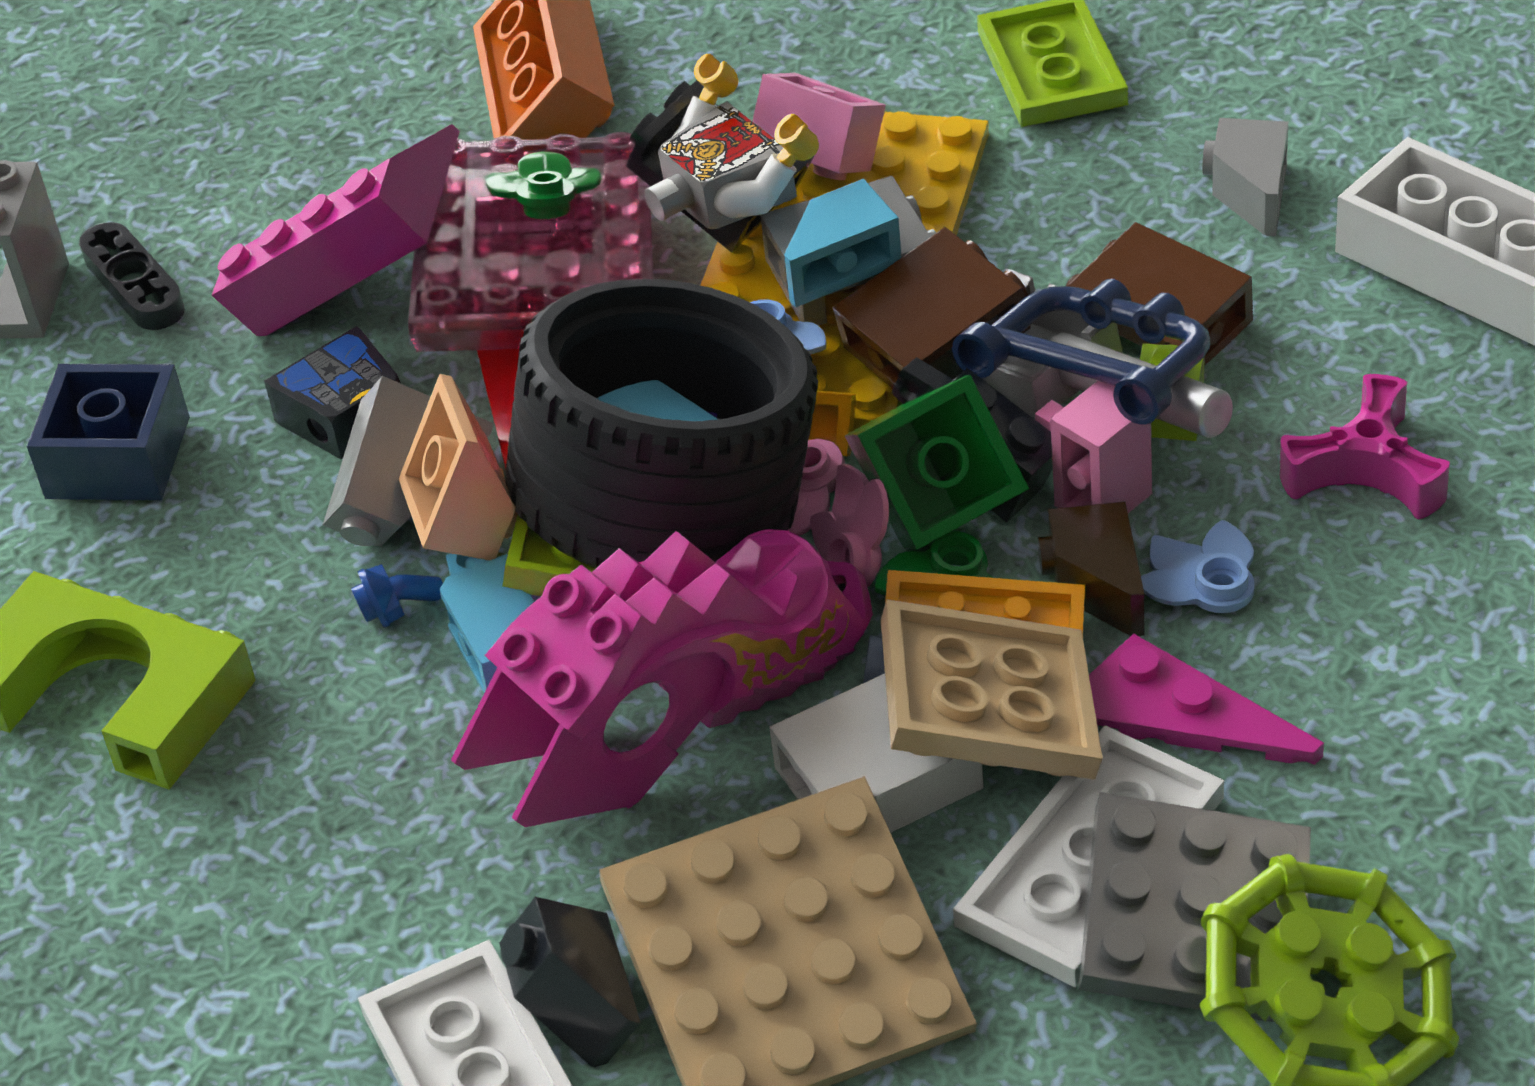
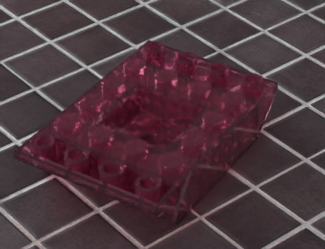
(498, 268)

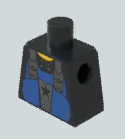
(324, 390)

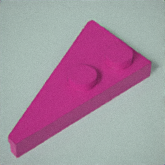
(1163, 698)

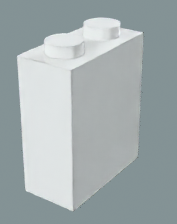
(851, 740)

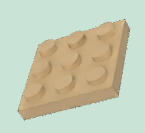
(989, 690)

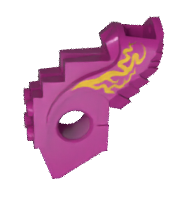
(700, 628)

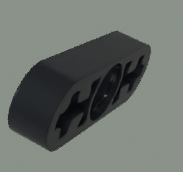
(132, 259)

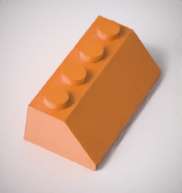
(543, 68)

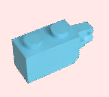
(480, 608)

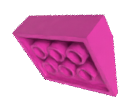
(337, 238)

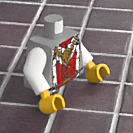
(722, 161)

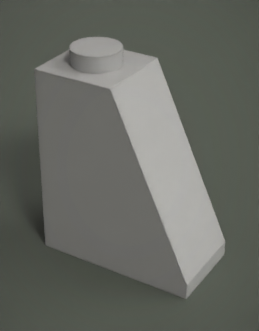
(367, 495)

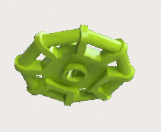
(1349, 948)

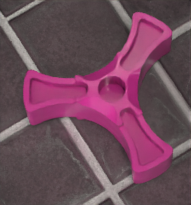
(1368, 454)

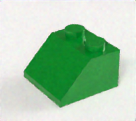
(938, 462)

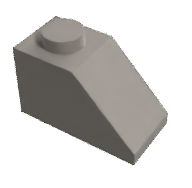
(1249, 169)

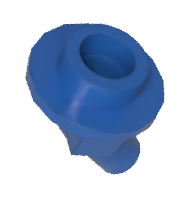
(381, 595)

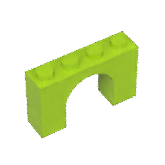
(174, 711)

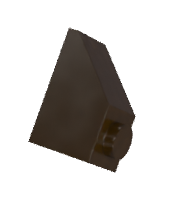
(1097, 550)

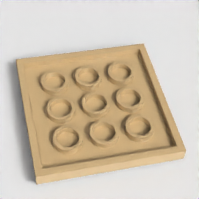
(787, 947)

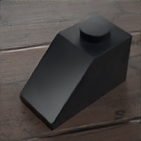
(571, 977)

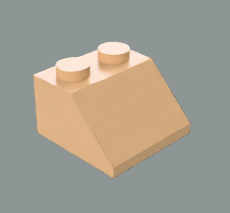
(455, 480)

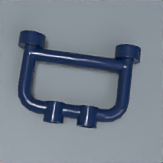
(1138, 390)

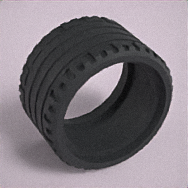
(628, 480)

